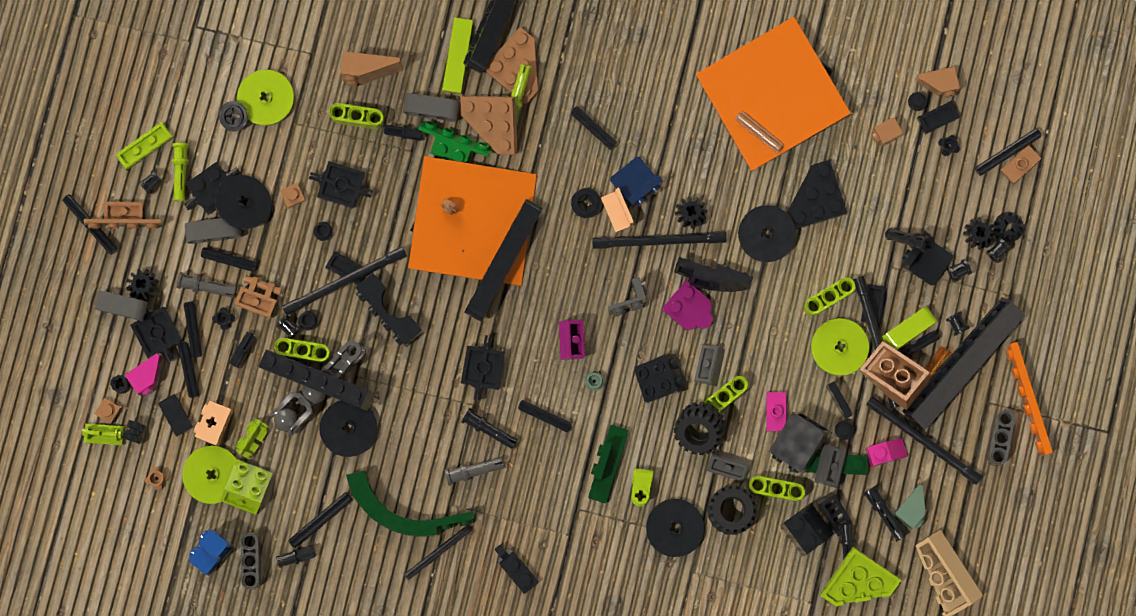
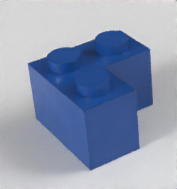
(210, 552)

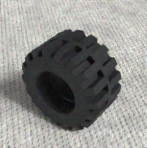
(694, 440)
(744, 498)

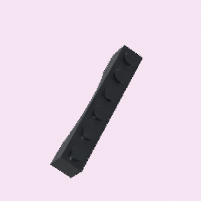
(316, 380)

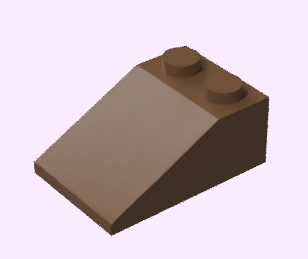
(364, 68)
(895, 375)

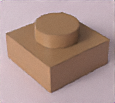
(292, 195)
(107, 411)

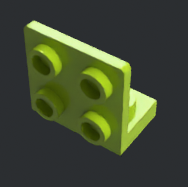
(246, 487)

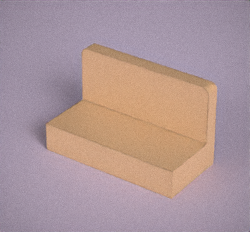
(617, 211)

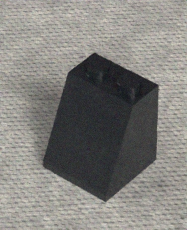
(799, 442)
(807, 529)

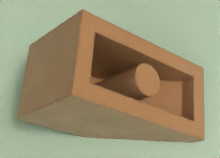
(940, 82)

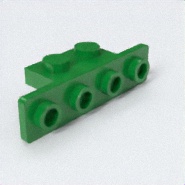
(451, 145)

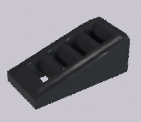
(825, 510)

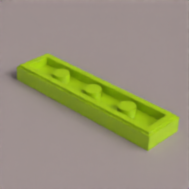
(457, 51)

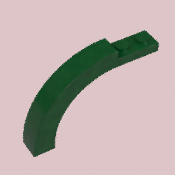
(371, 505)

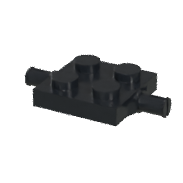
(340, 185)
(205, 186)
(157, 333)
(482, 367)

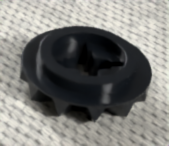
(228, 122)
(580, 196)
(999, 226)

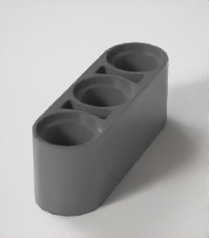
(431, 107)
(210, 231)
(121, 305)
(1006, 430)
(255, 570)

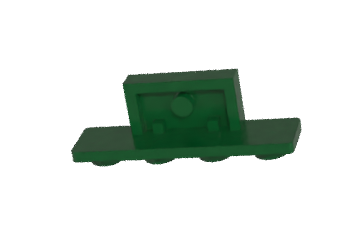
(608, 462)

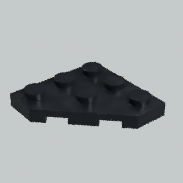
(817, 197)

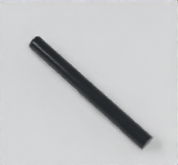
(436, 553)

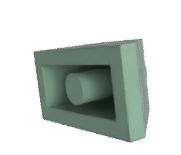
(912, 509)

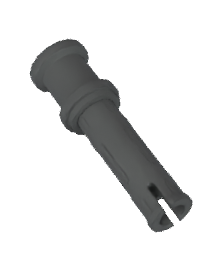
(197, 284)
(464, 473)

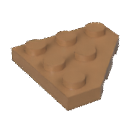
(507, 61)
(493, 120)

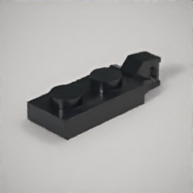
(516, 569)

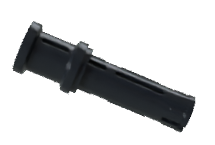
(915, 241)
(481, 424)
(879, 505)

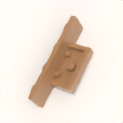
(123, 214)

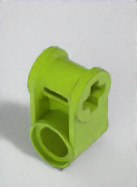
(641, 483)

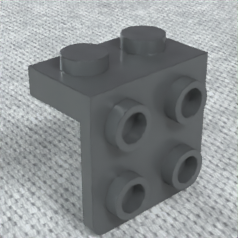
(635, 304)

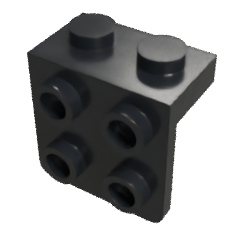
(927, 265)
(660, 377)

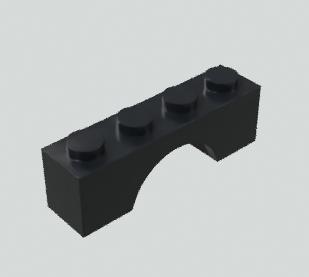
(404, 328)

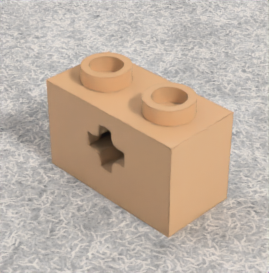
(215, 433)

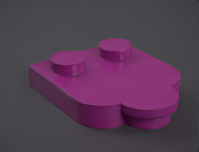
(689, 308)

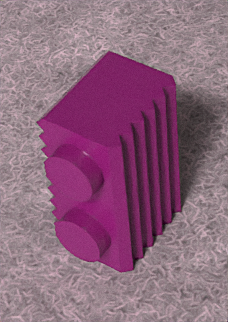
(571, 340)

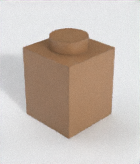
(886, 132)

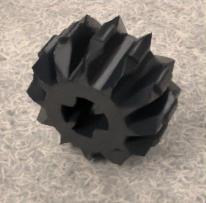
(684, 213)
(979, 226)
(147, 279)

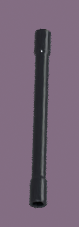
(607, 242)
(863, 293)
(299, 303)
(965, 470)

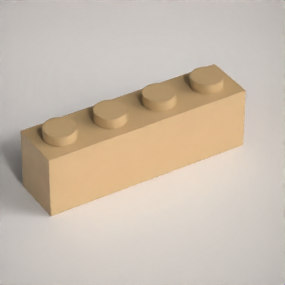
(947, 574)

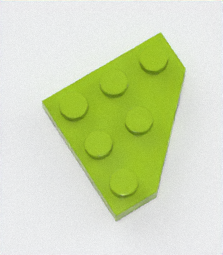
(859, 580)

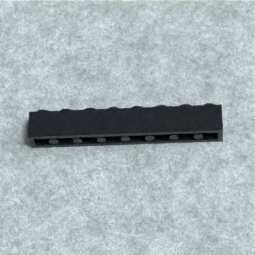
(964, 362)

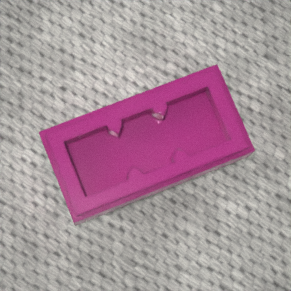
(775, 411)

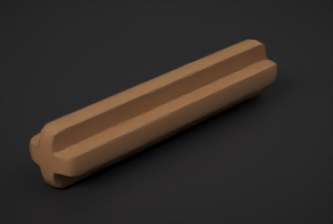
(759, 131)

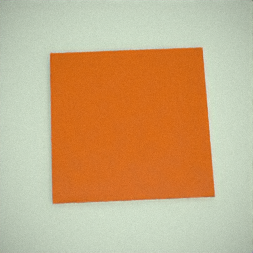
(778, 86)
(486, 209)

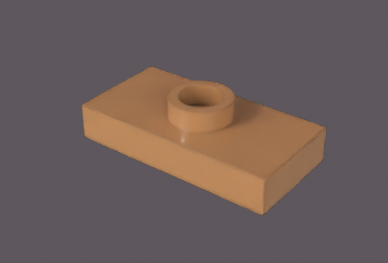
(1020, 164)

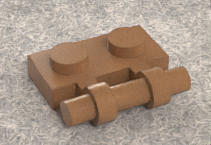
(256, 302)

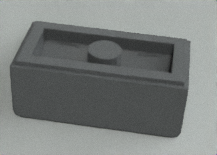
(709, 365)
(728, 465)
(830, 466)

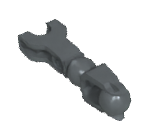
(341, 363)

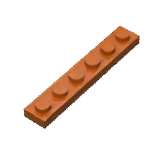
(1030, 408)

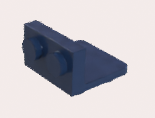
(636, 182)

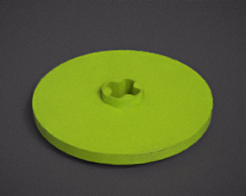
(280, 98)
(833, 360)
(195, 473)

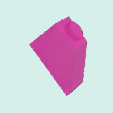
(145, 375)
(886, 452)

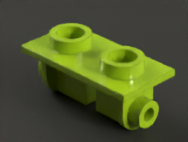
(254, 431)
(103, 434)

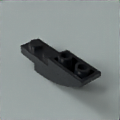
(719, 279)

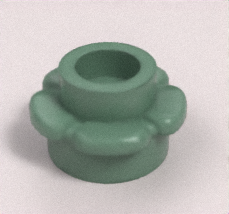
(594, 376)

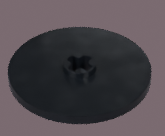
(235, 213)
(753, 227)
(339, 440)
(673, 543)

